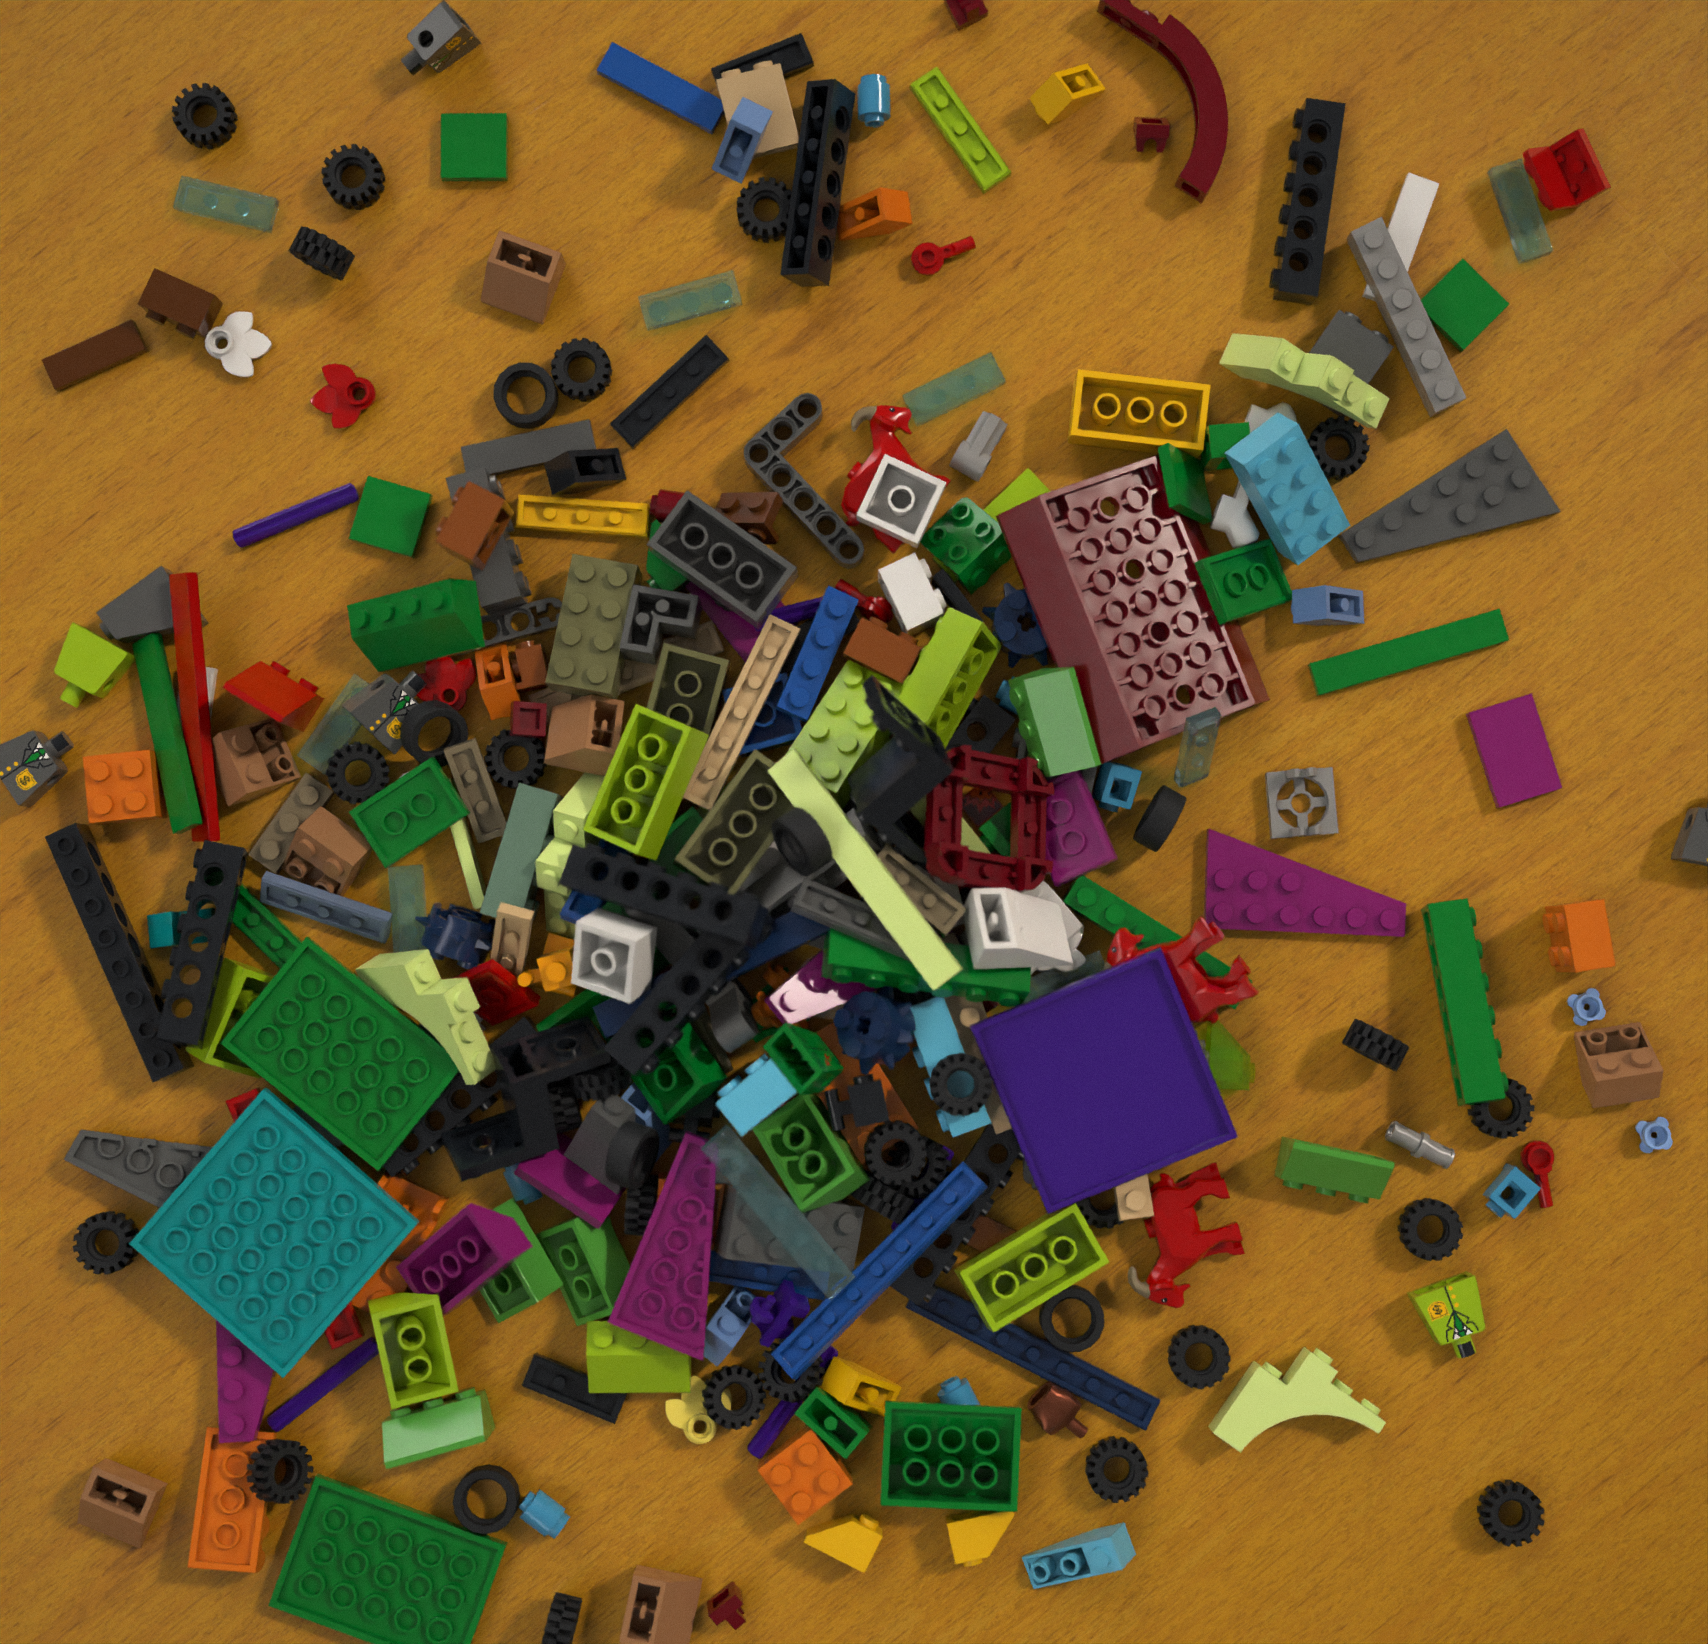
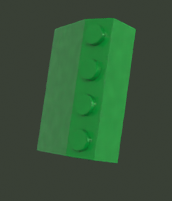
(950, 1456)

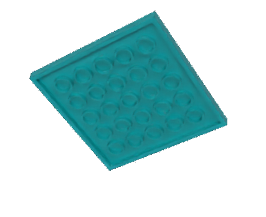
(274, 1232)

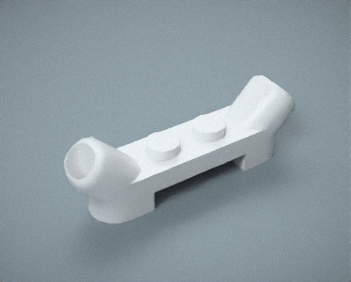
(1231, 512)

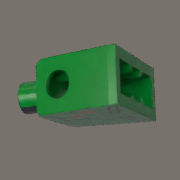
(807, 1065)

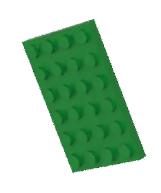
(342, 1053)
(385, 1569)

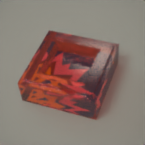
(980, 805)

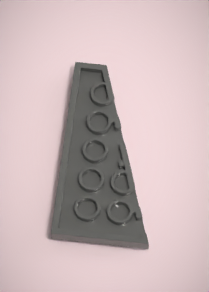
(1470, 496)
(136, 1165)

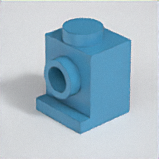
(1124, 791)
(1521, 1189)

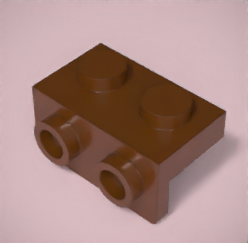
(752, 512)

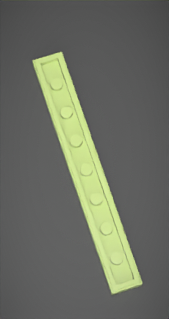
(867, 871)

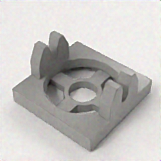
(1276, 780)

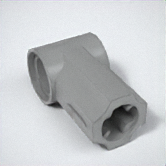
(974, 453)

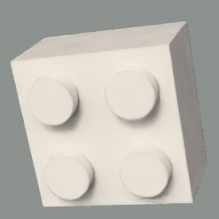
(901, 501)
(911, 594)
(613, 955)

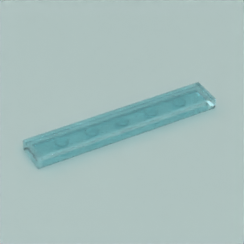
(777, 1212)

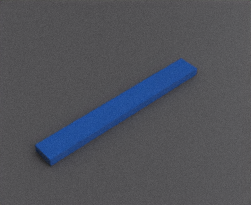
(880, 1270)

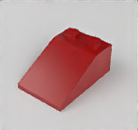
(277, 694)

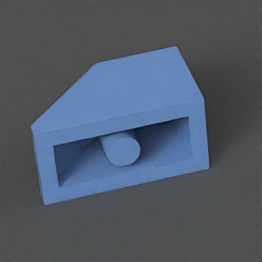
(741, 139)
(1327, 606)

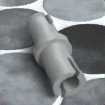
(1420, 1145)

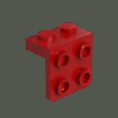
(1566, 172)

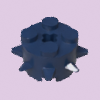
(1008, 631)
(457, 934)
(875, 1028)

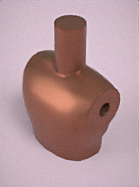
(1056, 1409)

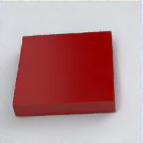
(499, 992)

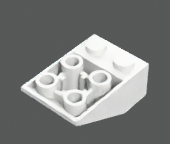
(1014, 930)

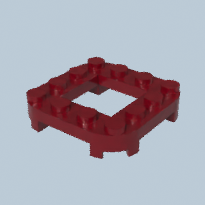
(943, 823)

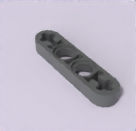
(503, 619)

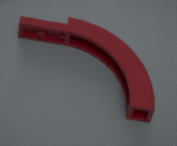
(1201, 81)

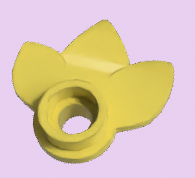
(690, 1409)

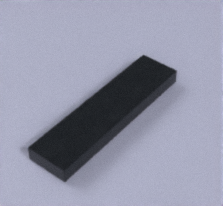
(669, 392)

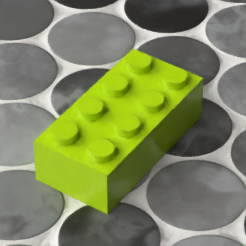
(950, 672)
(841, 731)
(645, 782)
(1031, 1266)

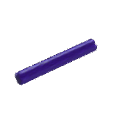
(295, 515)
(323, 1385)
(781, 1415)

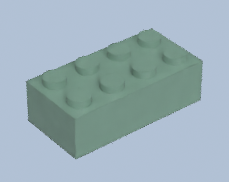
(524, 839)

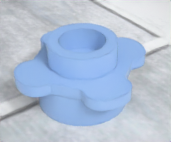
(1595, 1009)
(1663, 1139)

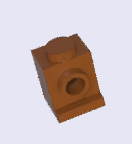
(530, 666)

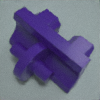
(775, 1311)

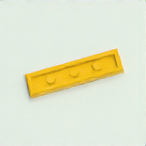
(583, 516)

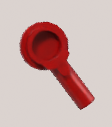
(929, 258)
(868, 606)
(1538, 1159)

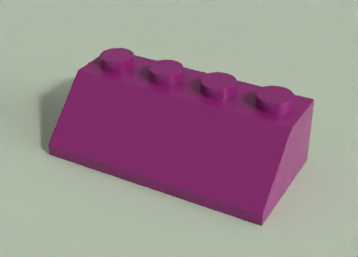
(464, 1256)

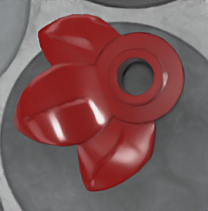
(339, 395)
(445, 675)

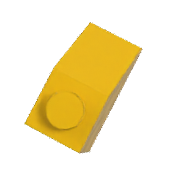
(1066, 93)
(858, 1386)
(976, 1534)
(847, 1539)

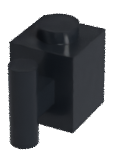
(865, 1103)
(700, 1115)

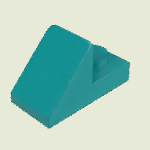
(163, 928)

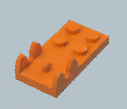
(428, 1209)
(227, 1514)

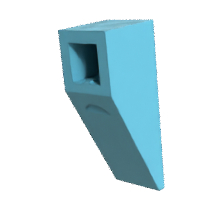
(1080, 1556)

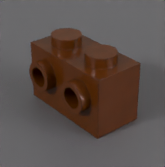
(180, 304)

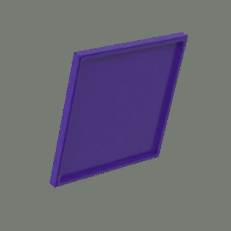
(1103, 1080)

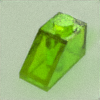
(1228, 1059)

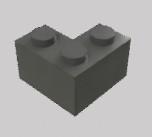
(657, 613)

